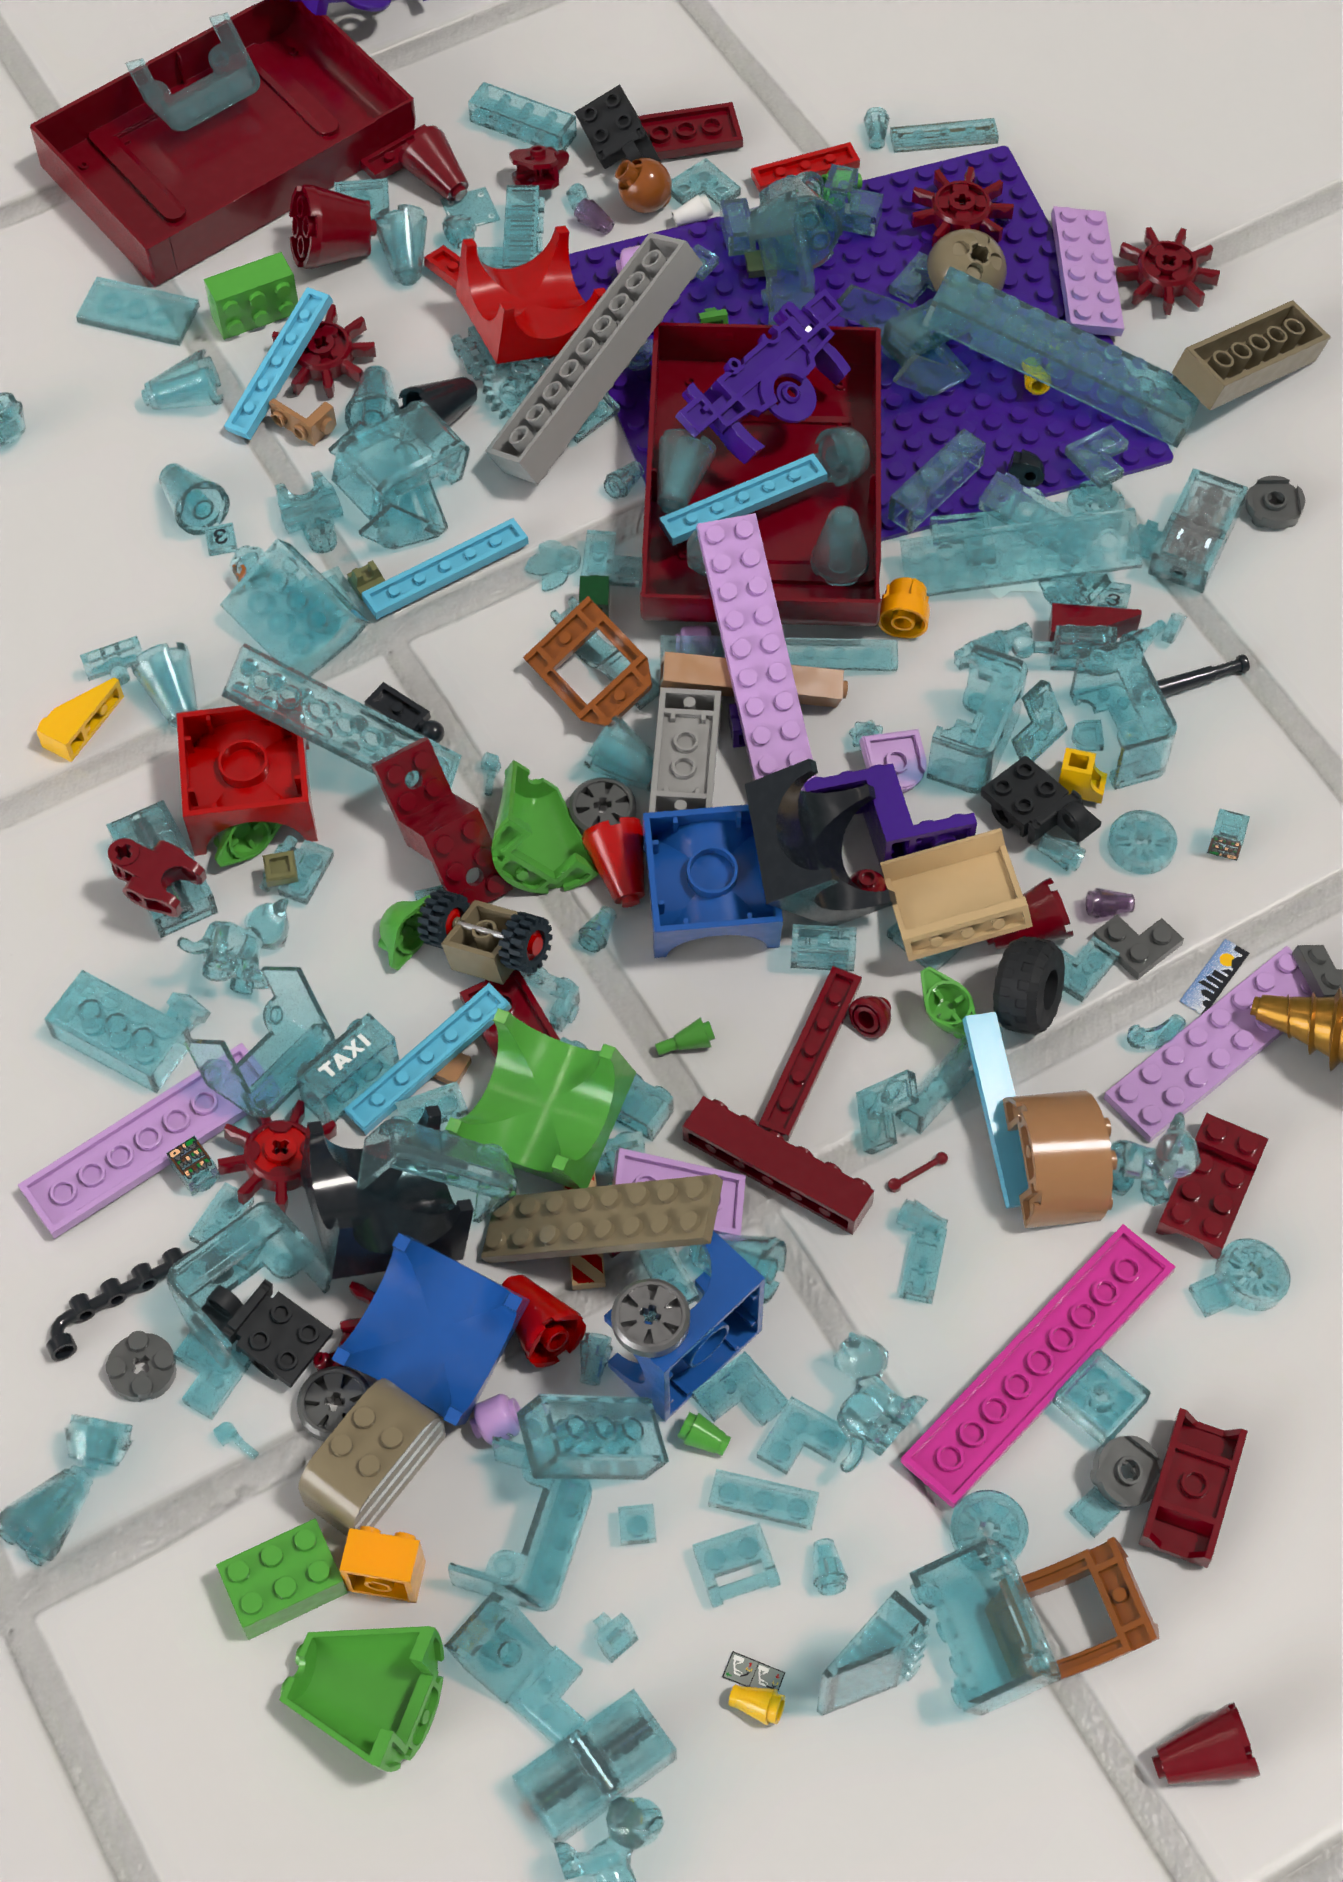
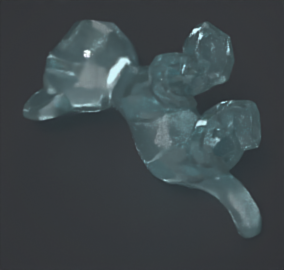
(236, 951)
(1173, 1157)
(865, 1363)
(630, 1826)

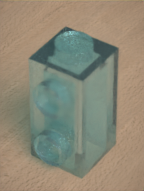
(733, 226)

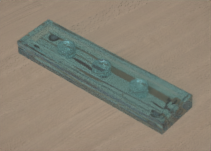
(944, 135)

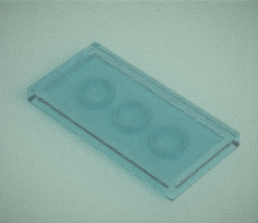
(138, 311)

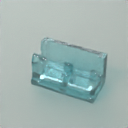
(923, 1265)

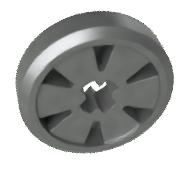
(661, 1336)

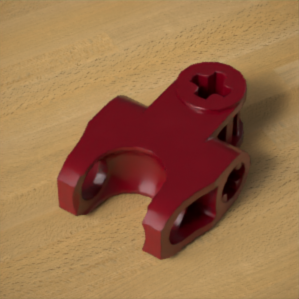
(152, 871)

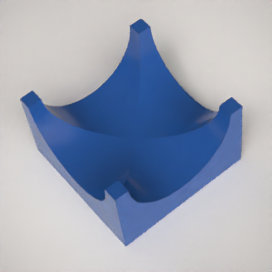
(706, 878)
(434, 1329)
(718, 1330)

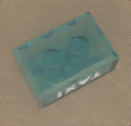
(346, 1068)

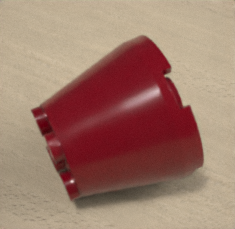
(329, 227)

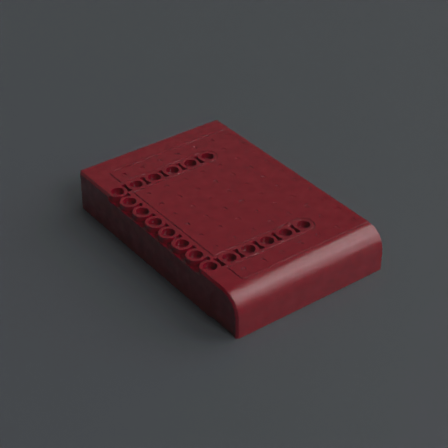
(194, 191)
(792, 525)

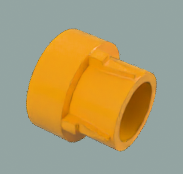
(905, 608)

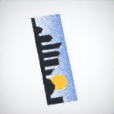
(1214, 977)

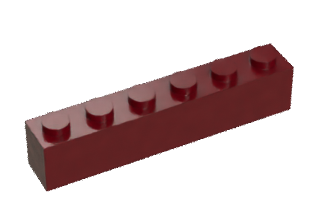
(778, 1164)

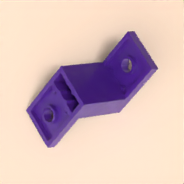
(888, 814)

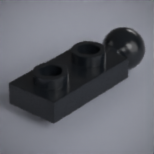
(404, 711)

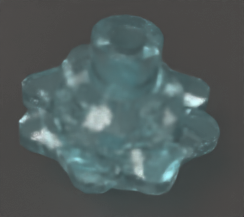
(864, 729)

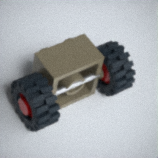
(483, 936)

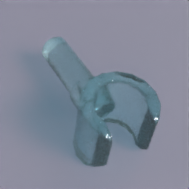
(492, 764)
(226, 1432)

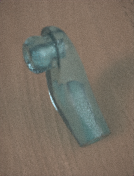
(1156, 1036)

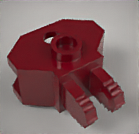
(538, 166)

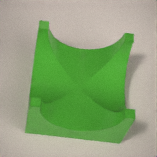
(548, 1103)

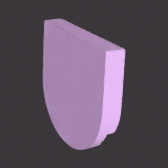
(901, 749)

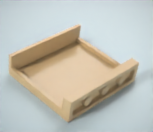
(956, 894)

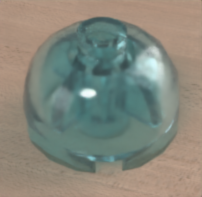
(843, 454)

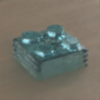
(1099, 1376)

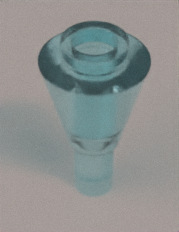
(1144, 636)

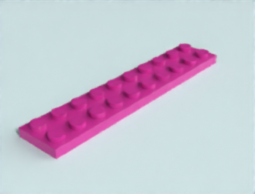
(1036, 1365)

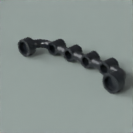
(113, 1293)

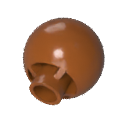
(644, 184)

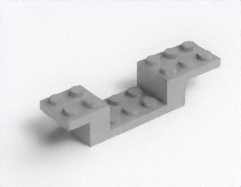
(685, 749)

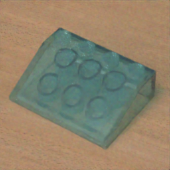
(293, 610)
(877, 1656)

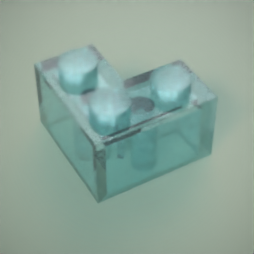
(857, 208)

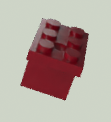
(439, 822)

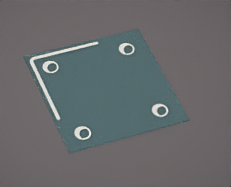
(476, 205)

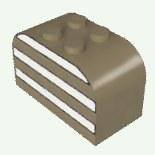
(370, 1457)

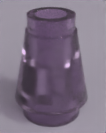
(593, 216)
(1108, 903)

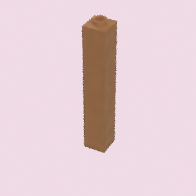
(701, 672)

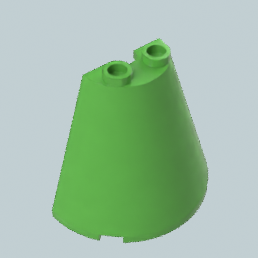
(536, 838)
(369, 1689)

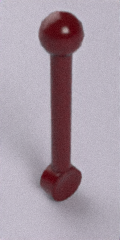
(894, 1184)

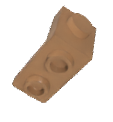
(312, 428)

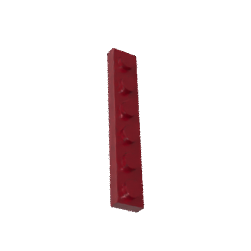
(810, 1052)

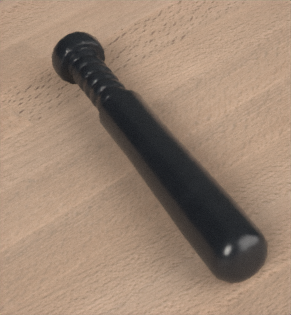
(1201, 676)

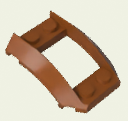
(566, 639)
(1119, 1594)

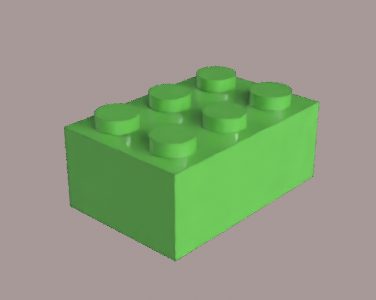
(251, 295)
(281, 1579)

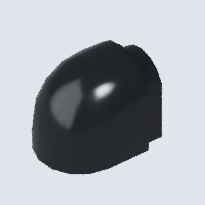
(1027, 468)

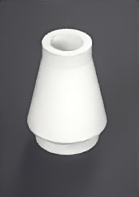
(693, 211)

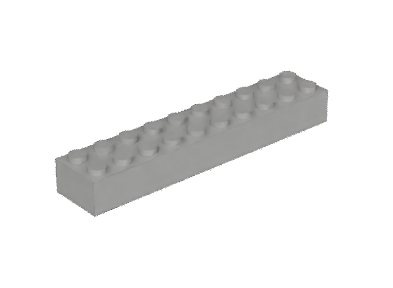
(594, 357)

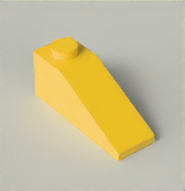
(77, 720)

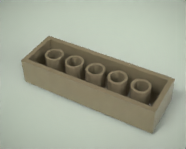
(1250, 354)

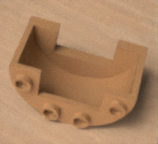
(1063, 1156)

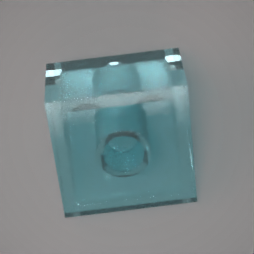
(498, 1646)

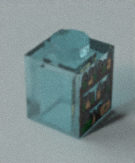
(1228, 834)
(193, 1166)

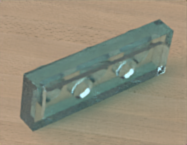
(763, 1499)

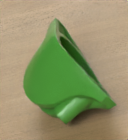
(243, 841)
(400, 931)
(946, 1001)

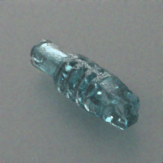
(998, 641)

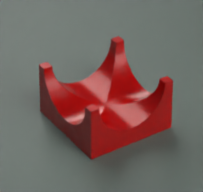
(527, 307)
(241, 772)

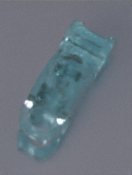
(311, 512)

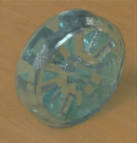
(1144, 857)
(1247, 1292)
(990, 1507)

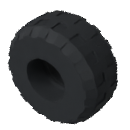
(1029, 985)

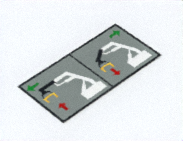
(752, 1672)

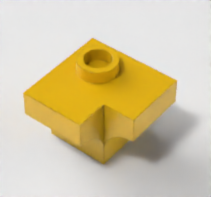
(1082, 775)

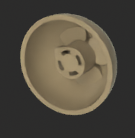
(968, 252)

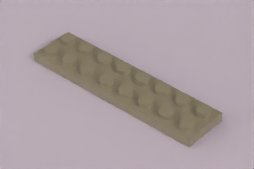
(604, 1219)

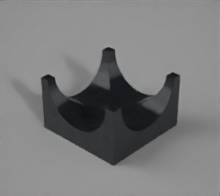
(801, 846)
(362, 1224)

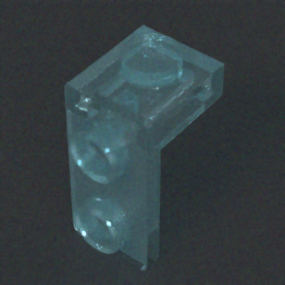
(564, 989)
(625, 1140)

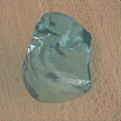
(576, 194)

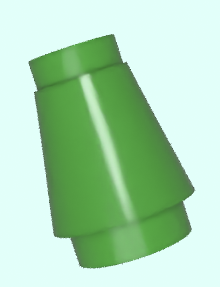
(703, 1434)

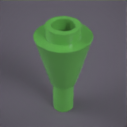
(691, 1037)

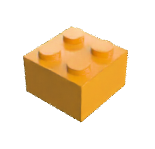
(383, 1564)

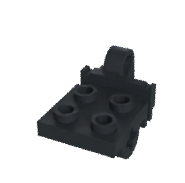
(615, 129)
(1037, 802)
(269, 1330)

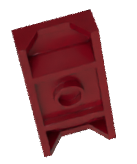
(1210, 1198)
(1193, 1490)

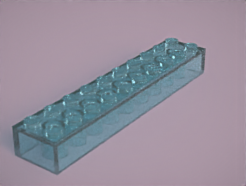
(1062, 356)

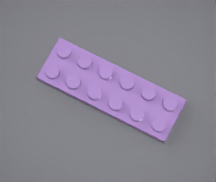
(1087, 270)

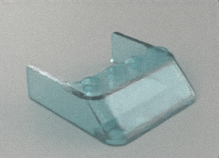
(926, 373)

